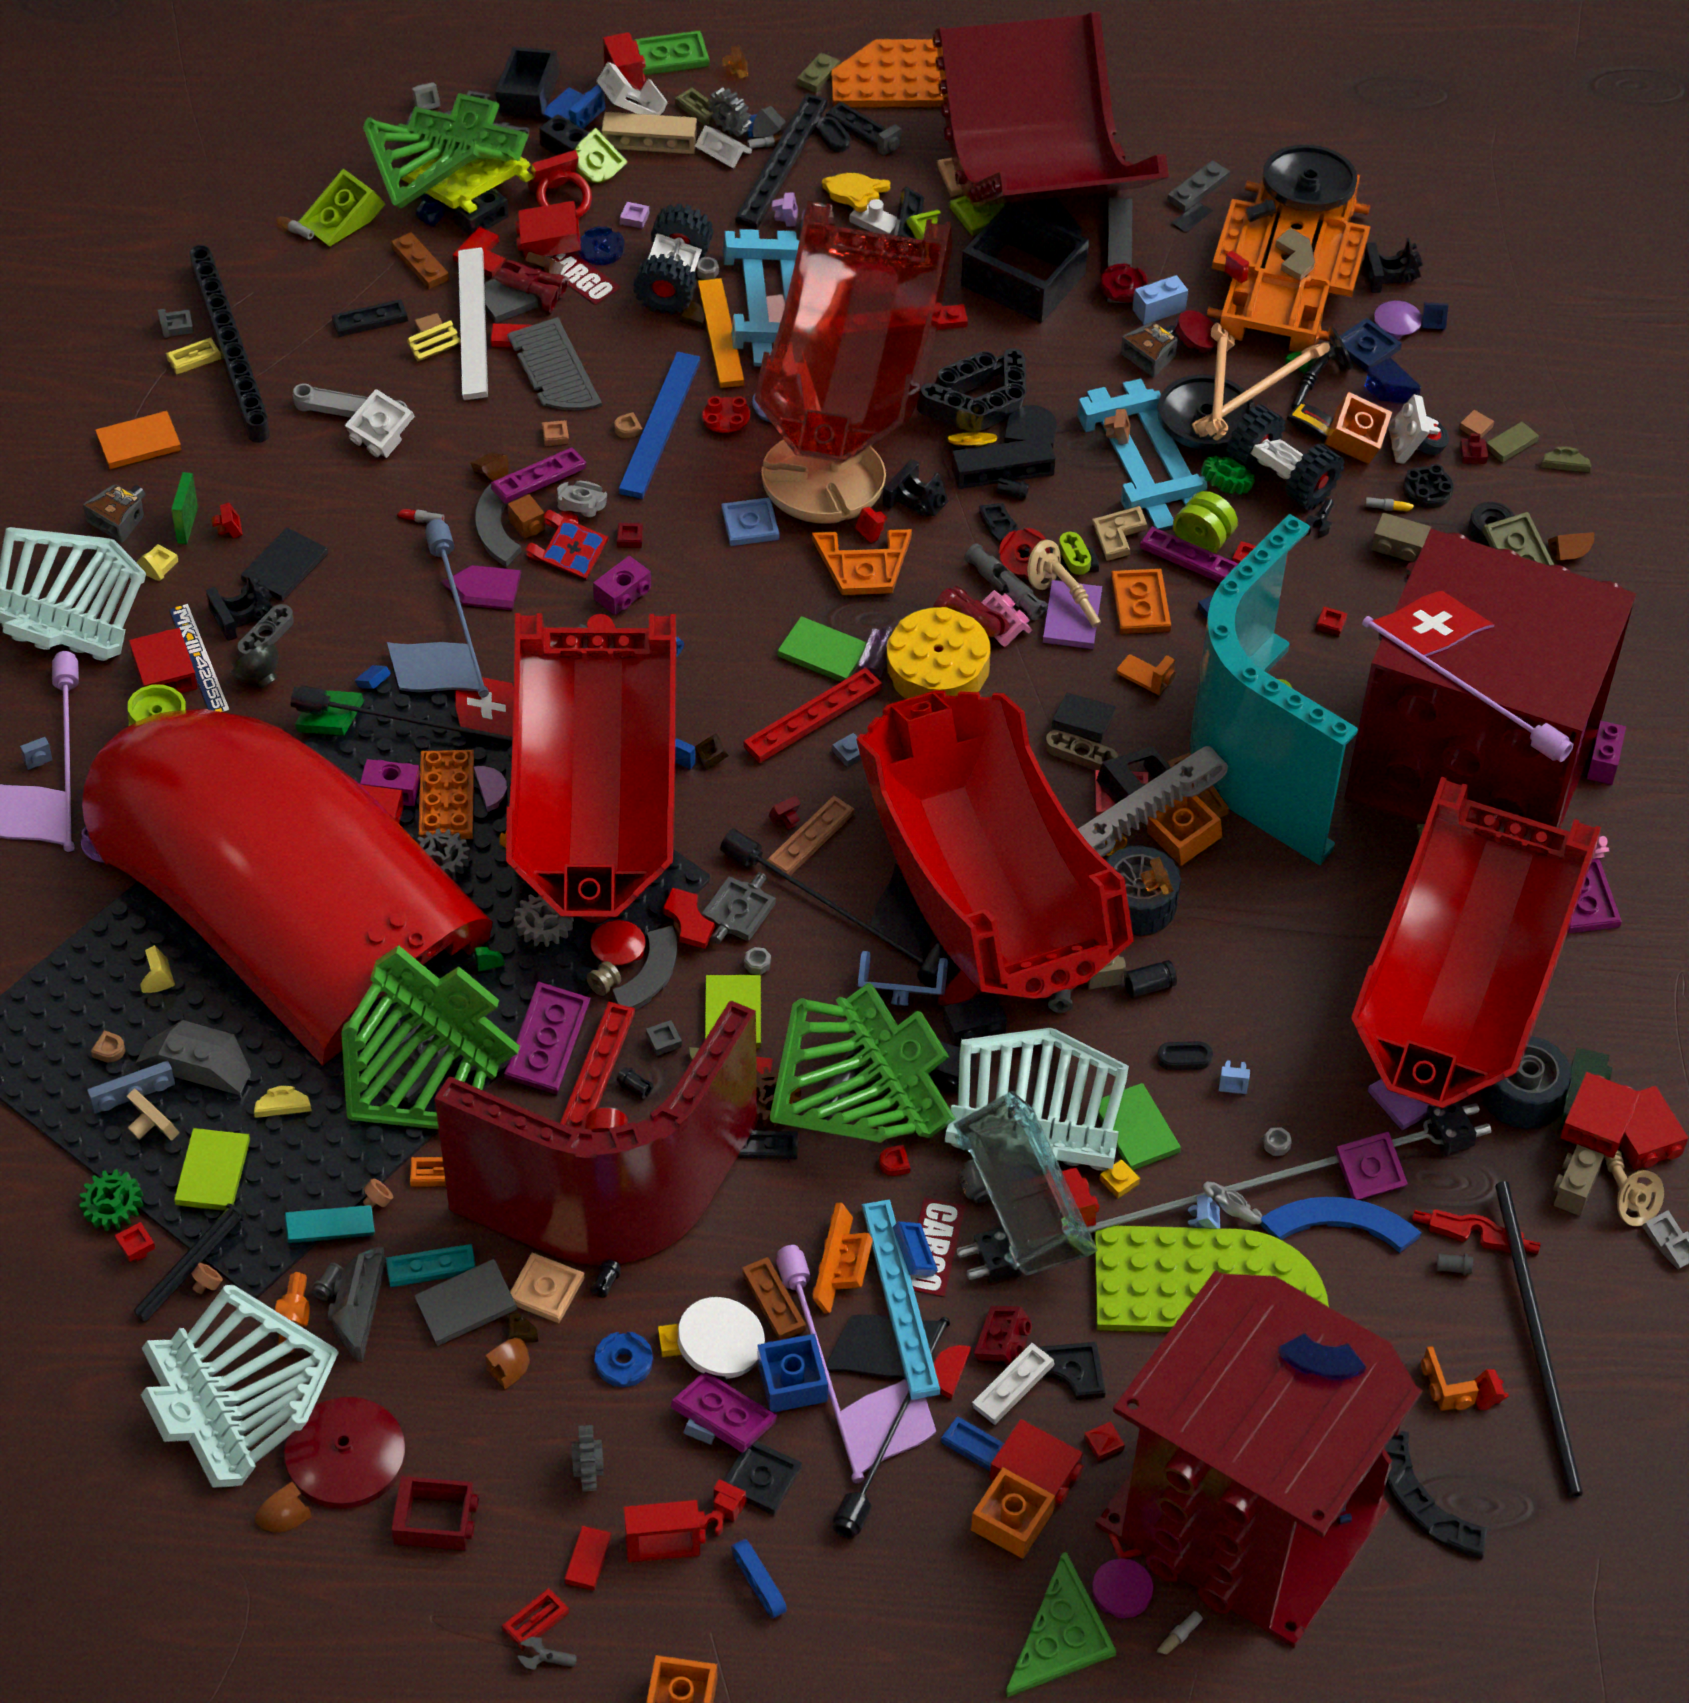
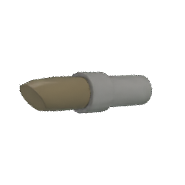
(1180, 1633)

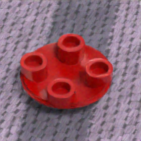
(725, 414)
(618, 942)

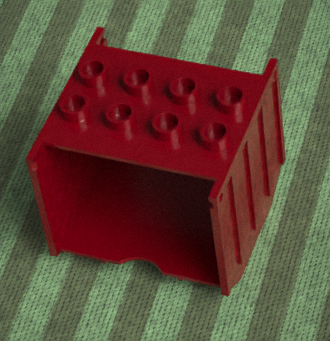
(1254, 1459)

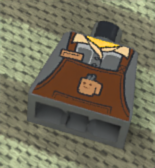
(1150, 347)
(116, 511)

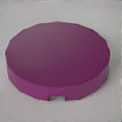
(1122, 1588)

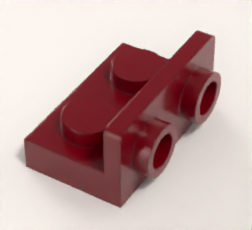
(1003, 1334)

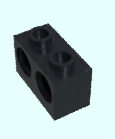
(560, 135)
(491, 209)

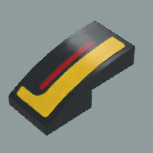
(1310, 418)

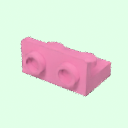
(1016, 619)

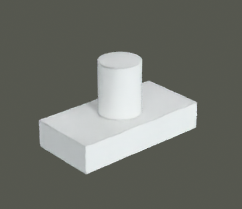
(874, 218)

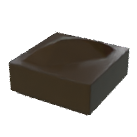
(711, 751)

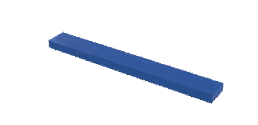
(659, 425)

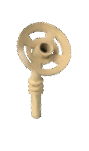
(1050, 567)
(1635, 1194)

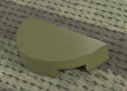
(1566, 459)

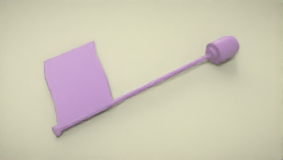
(42, 811)
(870, 1418)

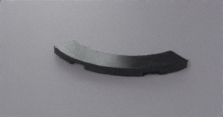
(1000, 524)
(1421, 1507)

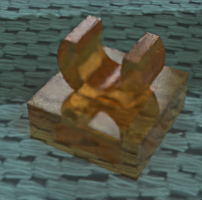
(736, 62)
(1157, 877)

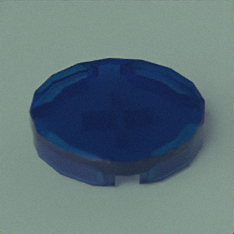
(601, 246)

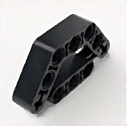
(948, 403)

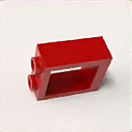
(664, 1530)

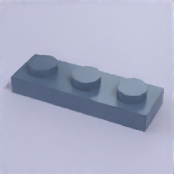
(144, 1081)

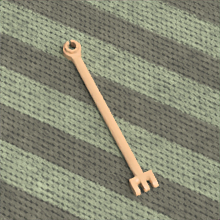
(1225, 342)
(1309, 353)

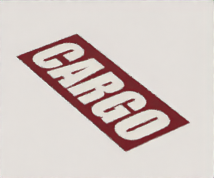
(585, 277)
(941, 1226)

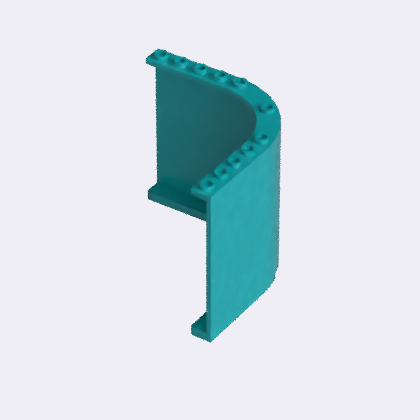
(1276, 742)

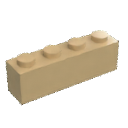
(650, 132)

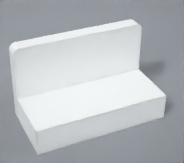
(721, 146)

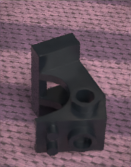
(1393, 269)
(906, 486)
(224, 609)

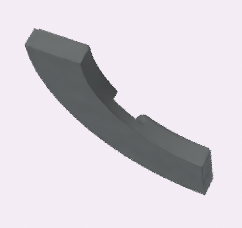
(490, 528)
(655, 972)

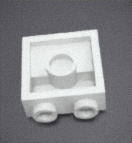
(379, 424)

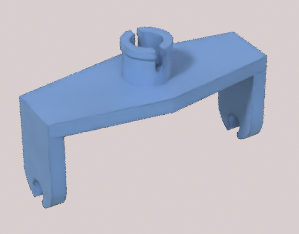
(901, 992)

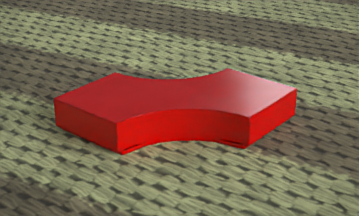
(683, 909)

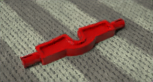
(1461, 1226)

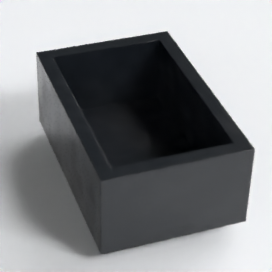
(527, 81)

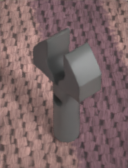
(545, 1655)

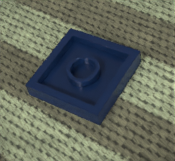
(1369, 344)

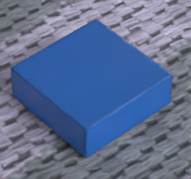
(372, 677)

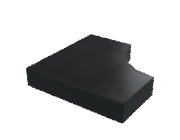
(1078, 1368)

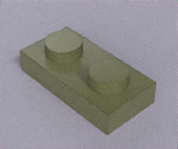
(817, 72)

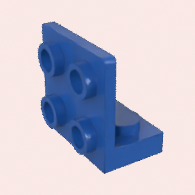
(577, 107)

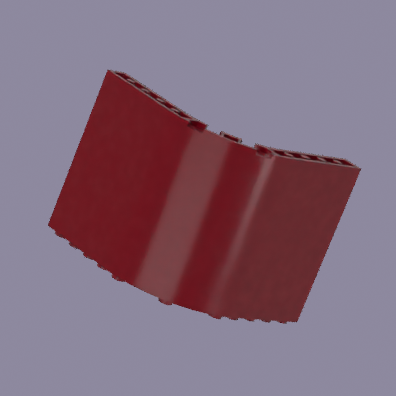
(1033, 112)
(611, 1190)

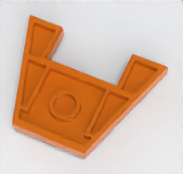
(864, 570)

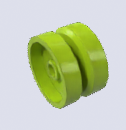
(1206, 521)
(154, 700)

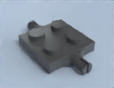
(739, 908)

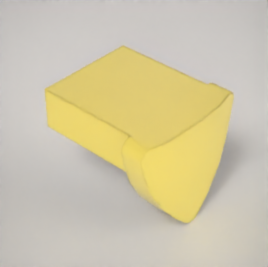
(158, 562)
(160, 975)

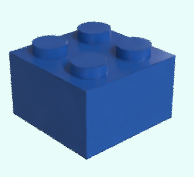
(792, 1373)

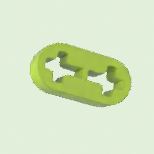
(1079, 551)

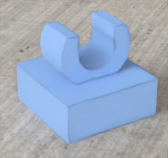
(1234, 1079)
(1207, 1213)

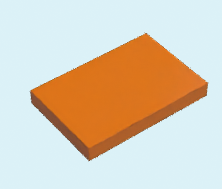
(138, 439)
(1140, 601)

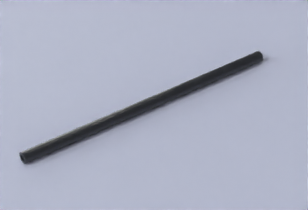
(1539, 1341)

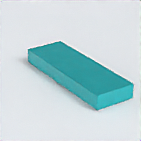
(329, 1224)
(429, 1265)

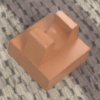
(1118, 426)

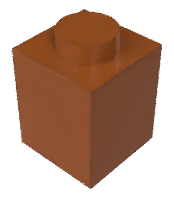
(526, 516)

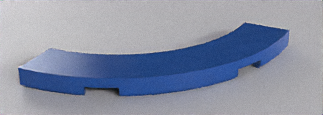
(1340, 1213)

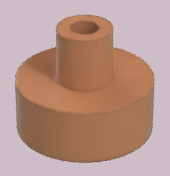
(377, 1194)
(206, 1278)

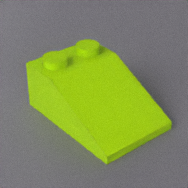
(342, 209)

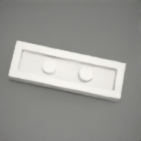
(1013, 1383)

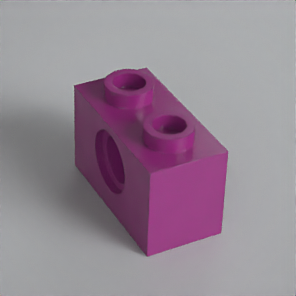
(622, 585)
(1606, 752)
(393, 776)

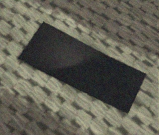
(1192, 217)

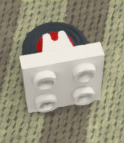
(1416, 430)

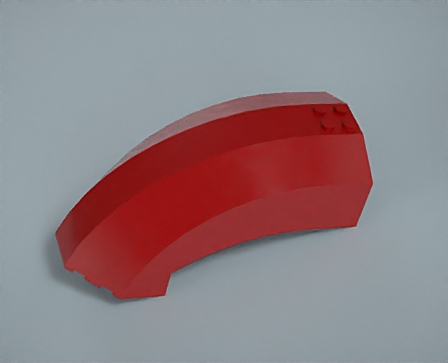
(592, 762)
(990, 845)
(1470, 948)

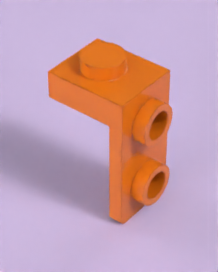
(1150, 677)
(1447, 1396)

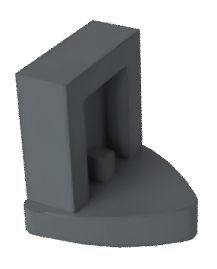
(767, 122)
(175, 323)

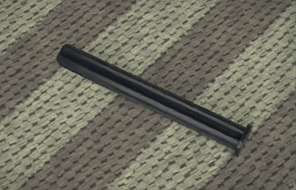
(188, 1262)

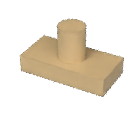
(149, 1117)

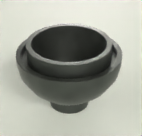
(257, 665)

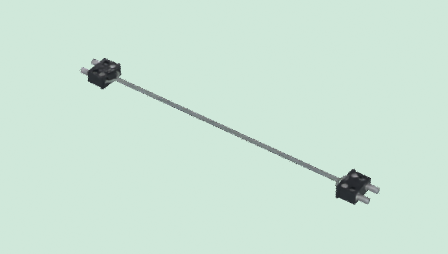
(1448, 1126)

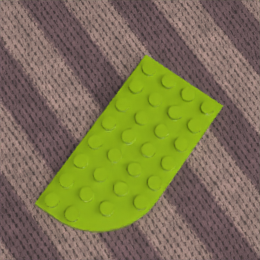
(1155, 1272)

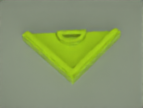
(918, 222)

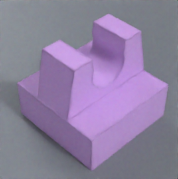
(786, 209)

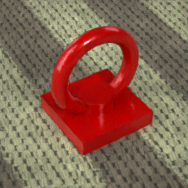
(556, 172)

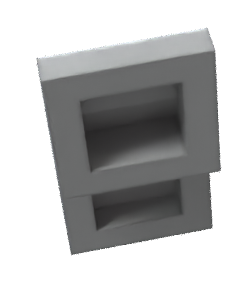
(1669, 1238)

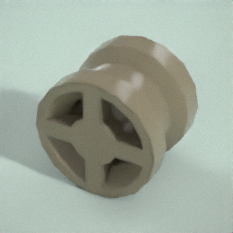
(604, 978)

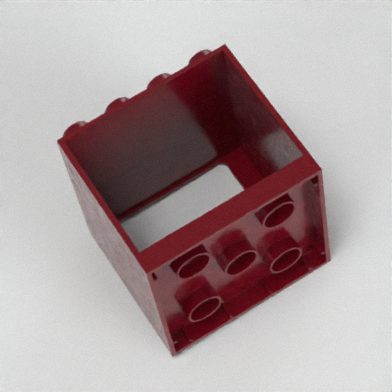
(1541, 661)

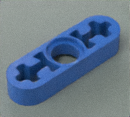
(758, 1578)

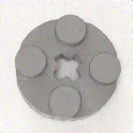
(581, 497)

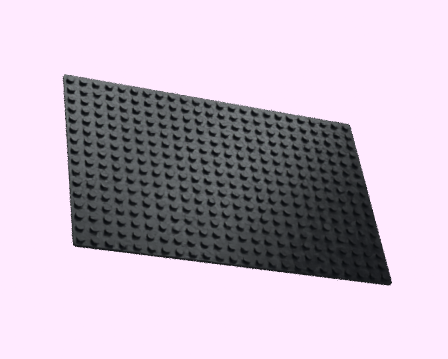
(292, 1158)

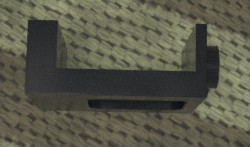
(1120, 781)

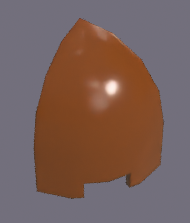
(1571, 545)
(508, 1362)
(282, 1510)

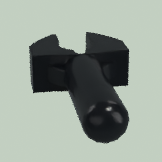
(1321, 519)

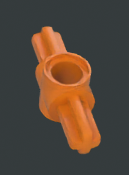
(294, 1304)

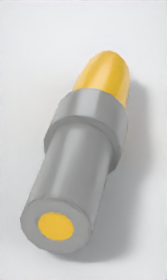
(1388, 504)

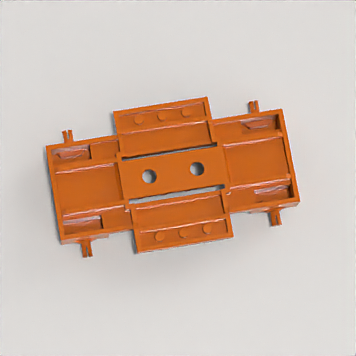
(1273, 298)

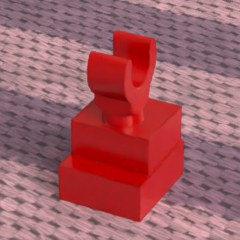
(727, 1504)

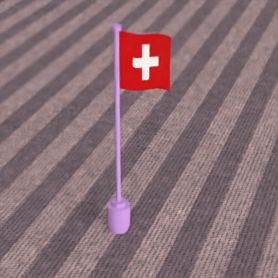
(1437, 624)

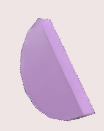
(491, 785)

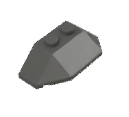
(199, 1056)
(357, 1300)

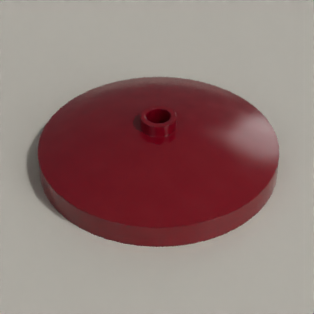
(346, 1453)

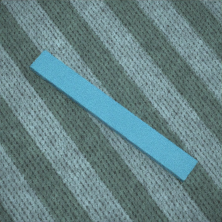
(901, 1301)

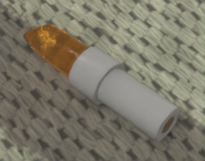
(295, 227)

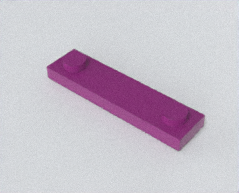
(538, 475)
(1187, 554)

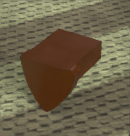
(550, 265)
(492, 466)

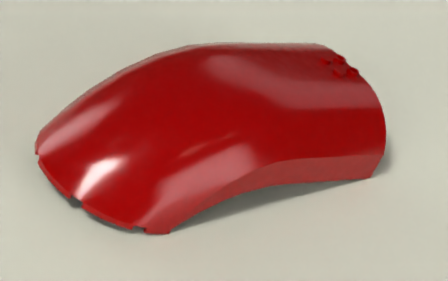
(273, 862)

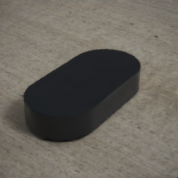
(833, 134)
(1185, 1055)

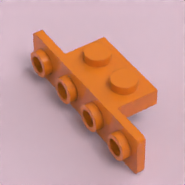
(843, 1259)

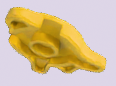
(854, 189)

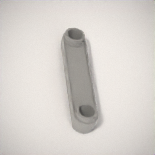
(328, 401)

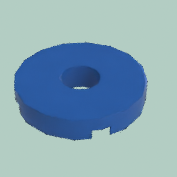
(623, 1373)

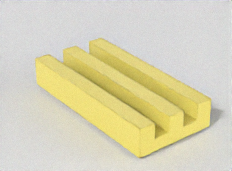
(445, 326)
(198, 356)

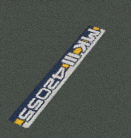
(200, 660)

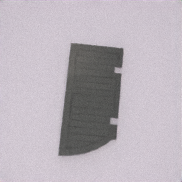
(554, 367)

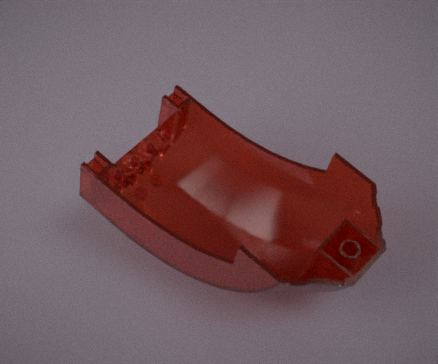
(853, 336)

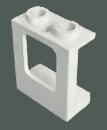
(618, 88)

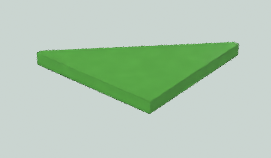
(1064, 1634)

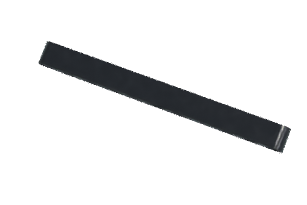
(229, 344)

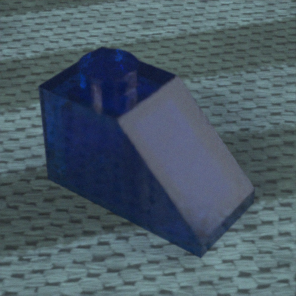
(1391, 382)

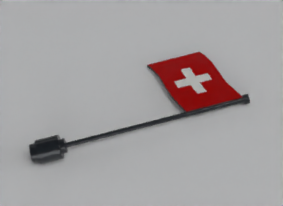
(476, 715)

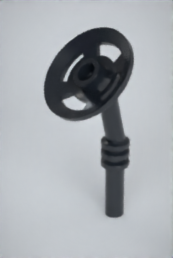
(1337, 351)

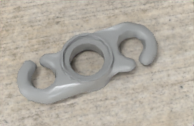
(1232, 1202)

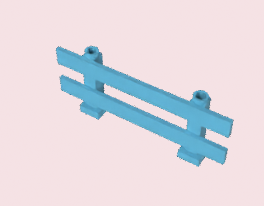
(752, 251)
(1142, 489)

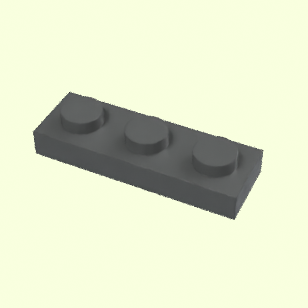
(1198, 186)

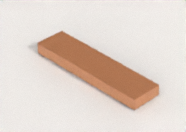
(811, 835)

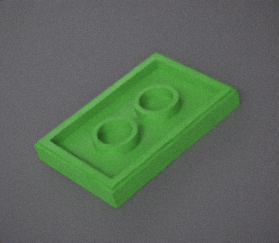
(673, 52)
(822, 649)
(1141, 1127)

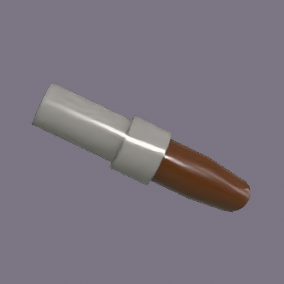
(767, 141)

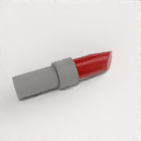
(419, 515)

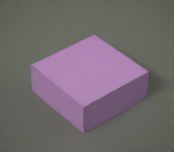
(634, 215)

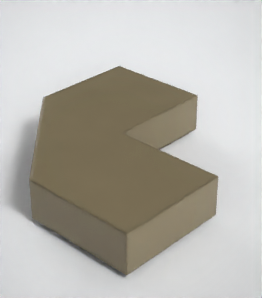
(1301, 253)

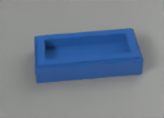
(915, 1248)
(972, 1442)

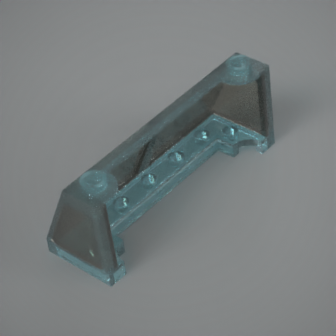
(1025, 1185)

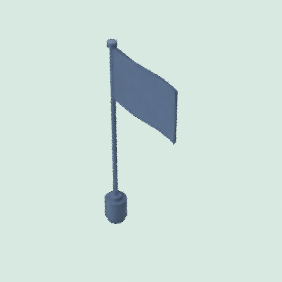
(438, 664)

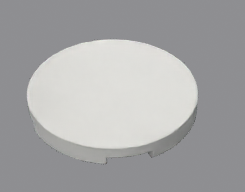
(720, 1337)

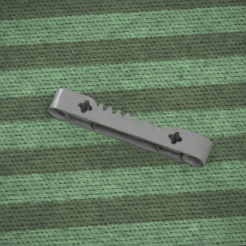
(1200, 768)

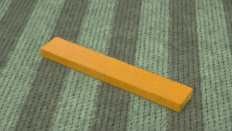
(719, 332)

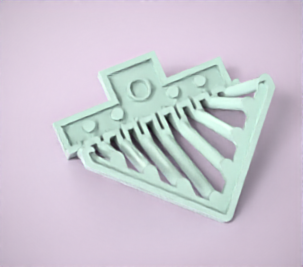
(58, 624)
(1069, 1142)
(197, 1410)

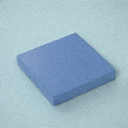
(750, 521)

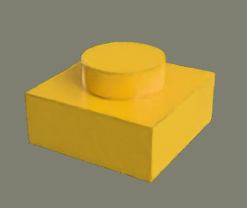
(1120, 1179)
(668, 1340)

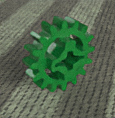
(1227, 475)
(97, 1203)

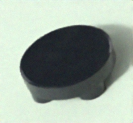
(1428, 486)

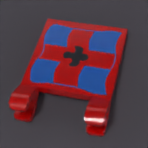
(571, 548)

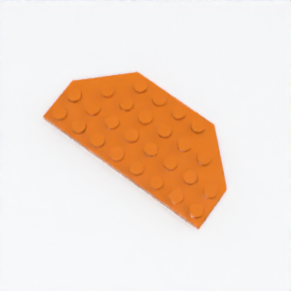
(889, 75)

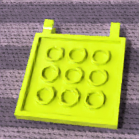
(472, 180)

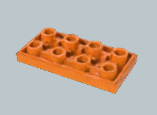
(447, 792)

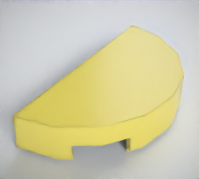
(281, 1101)

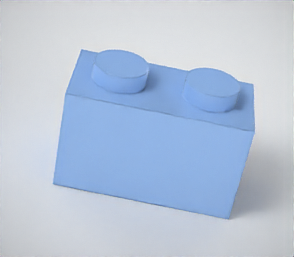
(1160, 299)

